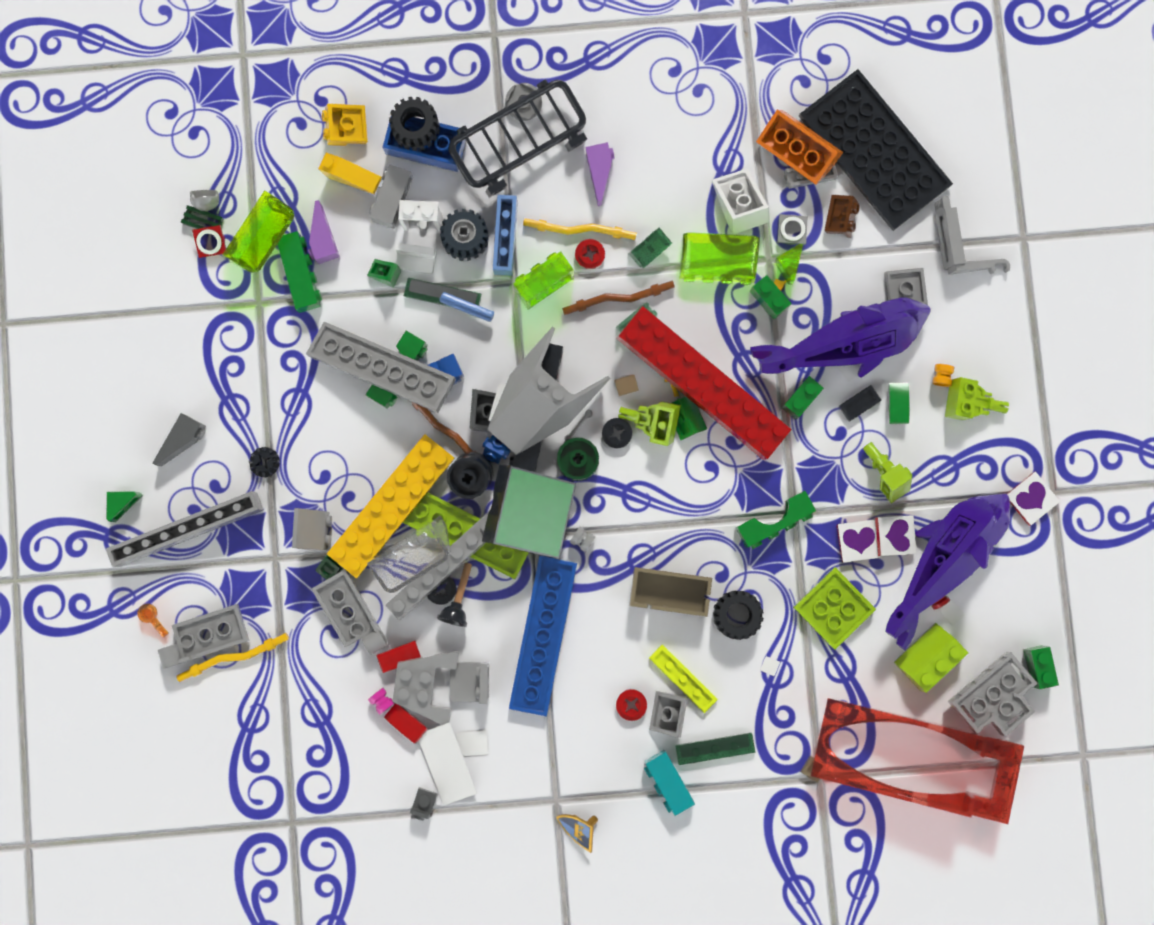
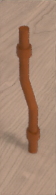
(654, 290)
(442, 428)

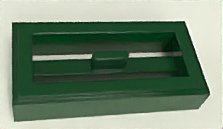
(187, 215)

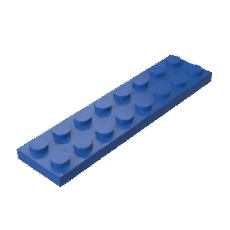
(542, 636)

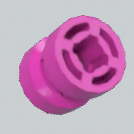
(382, 702)

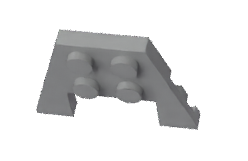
(415, 685)

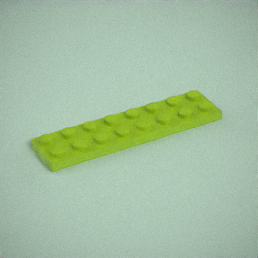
(501, 558)

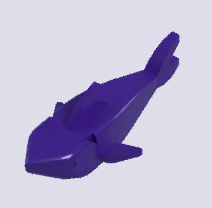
(852, 339)
(952, 555)

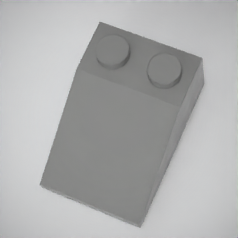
(311, 529)

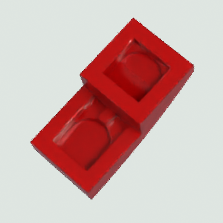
(389, 659)
(405, 723)

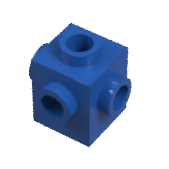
(495, 450)

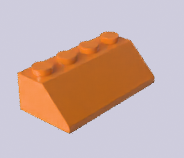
(799, 146)

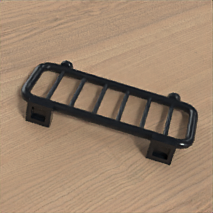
(491, 179)

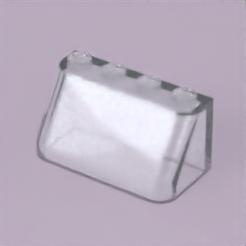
(412, 556)

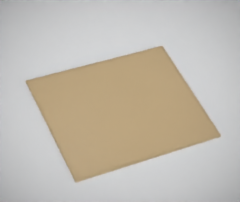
(626, 385)

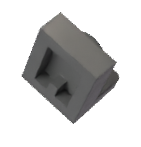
(423, 804)

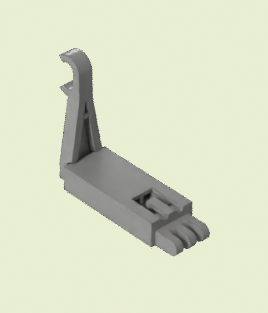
(952, 245)

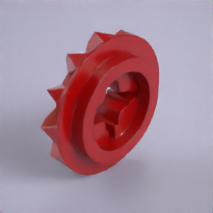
(594, 246)
(632, 714)

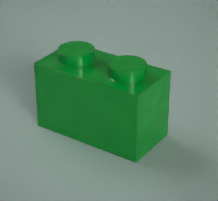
(770, 297)
(802, 397)
(1041, 666)

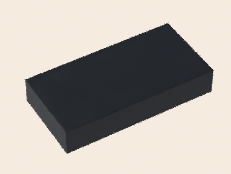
(860, 403)

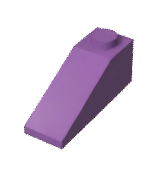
(599, 163)
(321, 238)

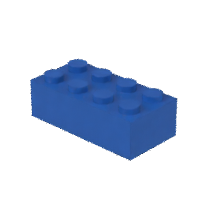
(435, 155)

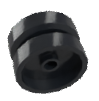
(460, 473)

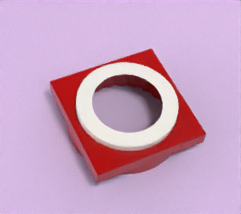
(217, 232)

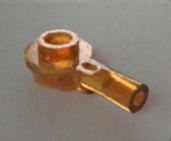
(148, 613)

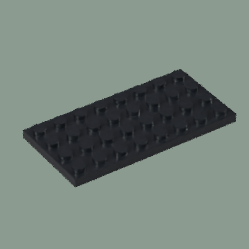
(876, 149)

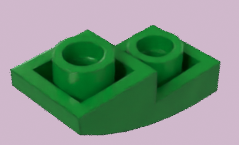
(899, 403)

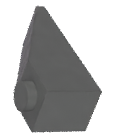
(181, 437)

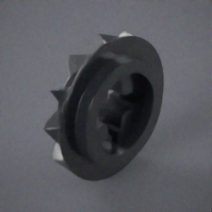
(619, 424)
(272, 464)
(441, 598)

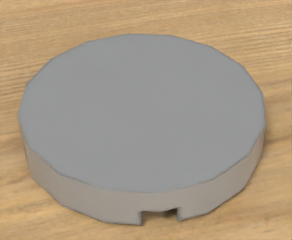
(519, 91)

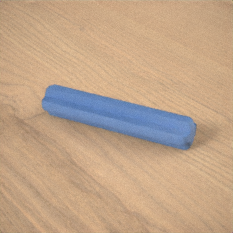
(466, 307)

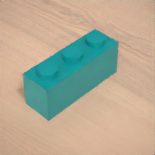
(668, 783)

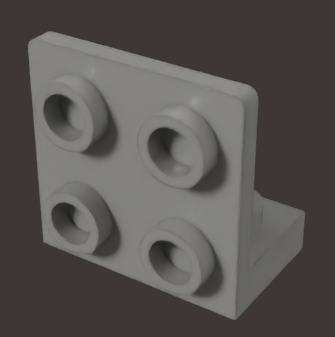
(470, 682)

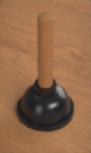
(454, 614)

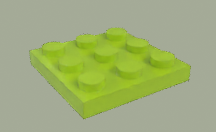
(834, 608)

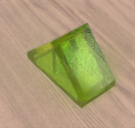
(788, 263)

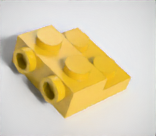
(344, 124)

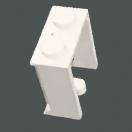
(420, 211)

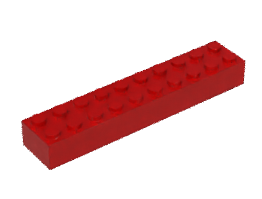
(703, 383)

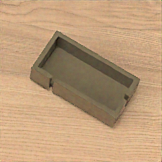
(670, 591)

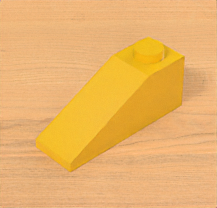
(349, 173)

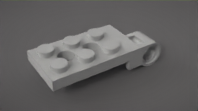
(362, 622)
(192, 645)

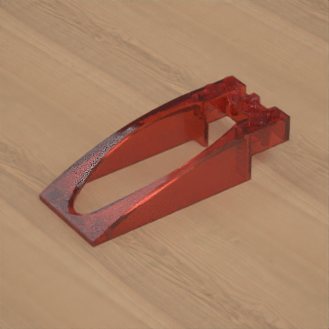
(994, 808)

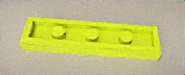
(683, 678)

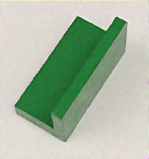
(689, 419)

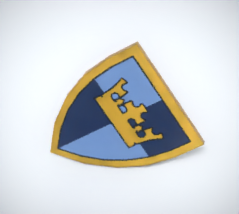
(579, 829)

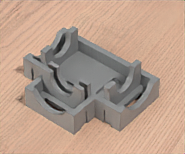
(996, 696)

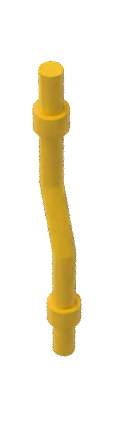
(542, 225)
(197, 669)

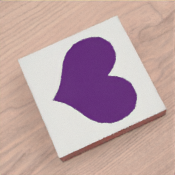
(1032, 498)
(895, 535)
(858, 540)

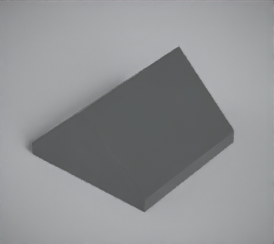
(480, 409)

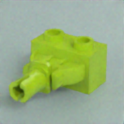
(970, 400)
(656, 421)
(894, 480)

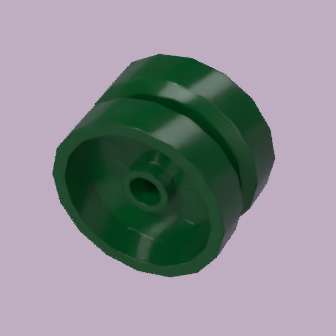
(578, 448)

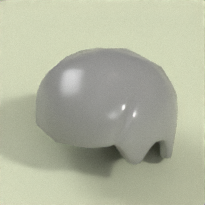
(204, 199)

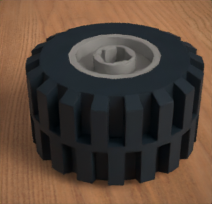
(464, 234)

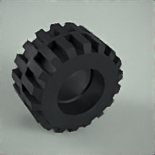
(410, 109)
(754, 620)

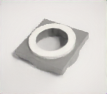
(784, 238)

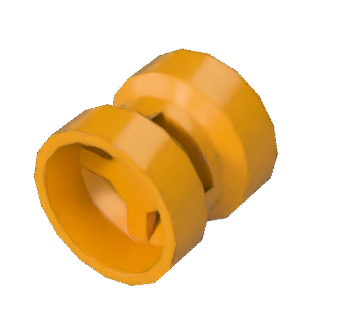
(943, 375)

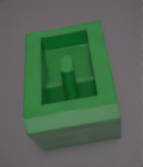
(384, 272)
(119, 503)

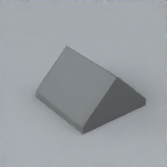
(668, 713)

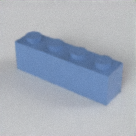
(505, 235)

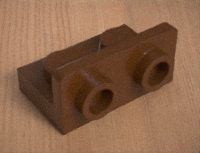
(842, 215)

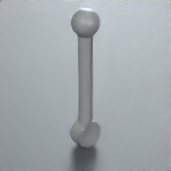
(588, 414)

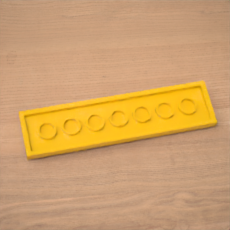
(390, 506)

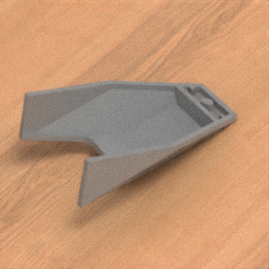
(535, 403)

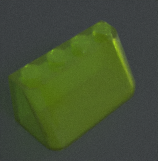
(259, 233)
(719, 258)

